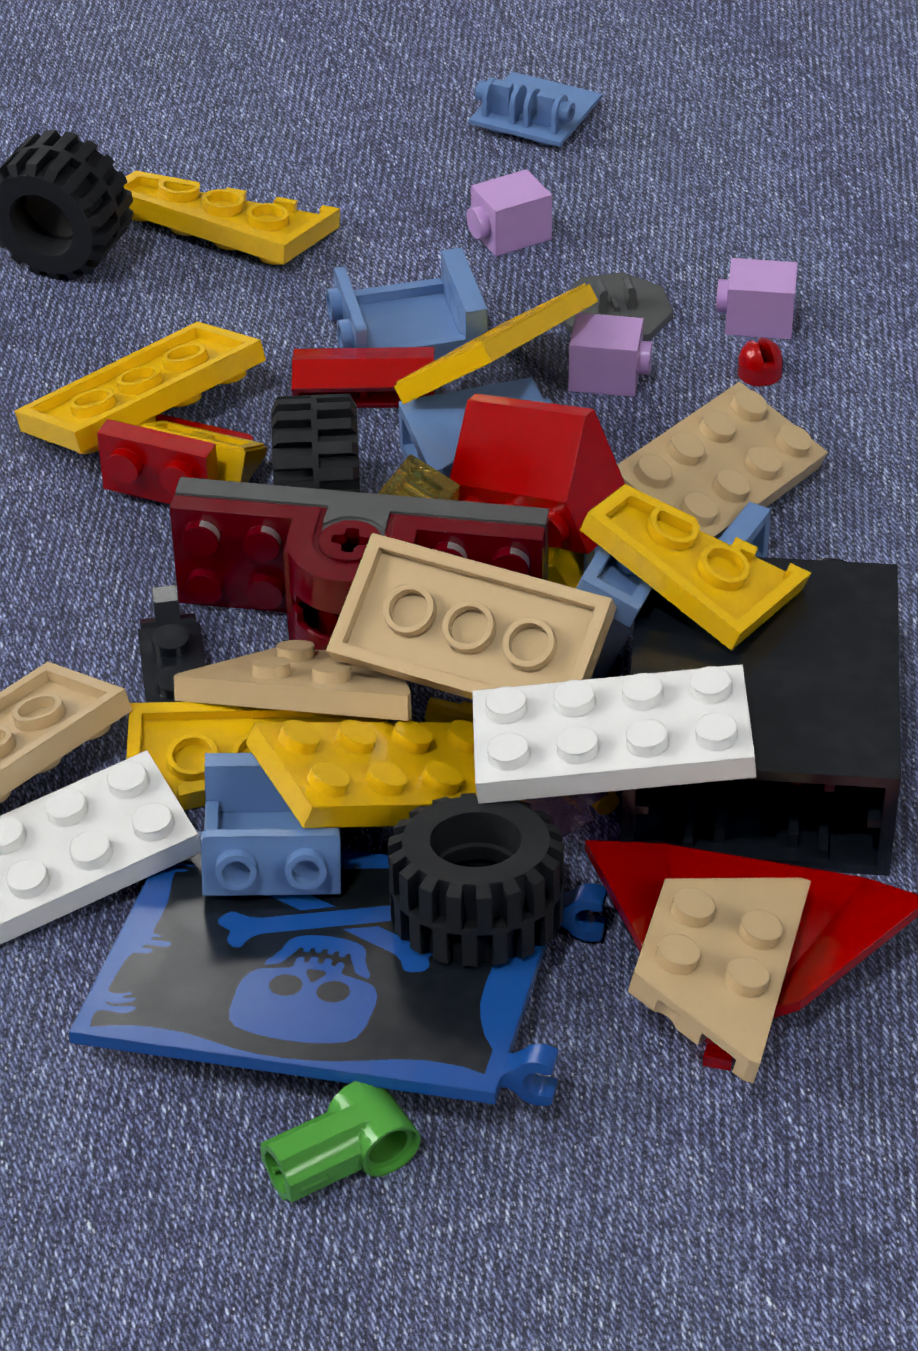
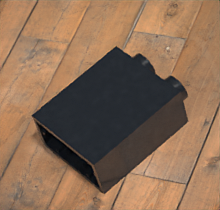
(819, 719)

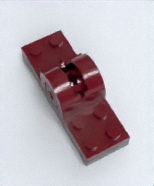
(304, 545)

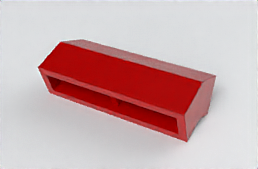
(362, 372)

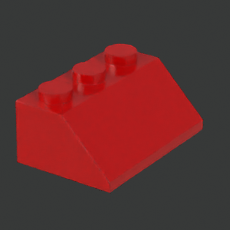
(536, 458)

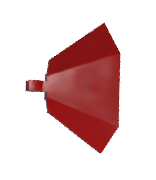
(838, 928)

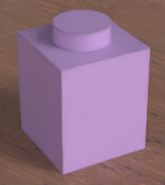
(510, 212)
(758, 298)
(608, 354)

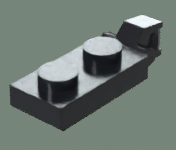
(168, 645)

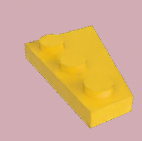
(702, 576)

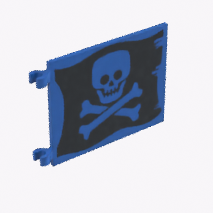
(319, 989)

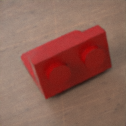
(152, 461)

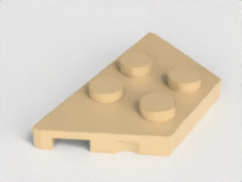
(299, 680)
(721, 959)

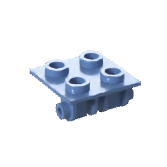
(532, 108)

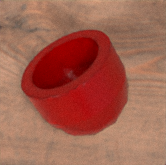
(760, 363)

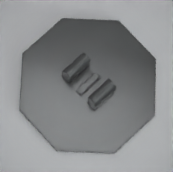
(628, 297)

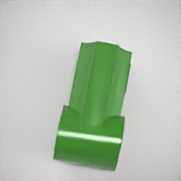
(356, 1133)

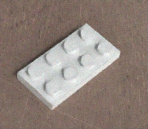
(612, 734)
(89, 843)

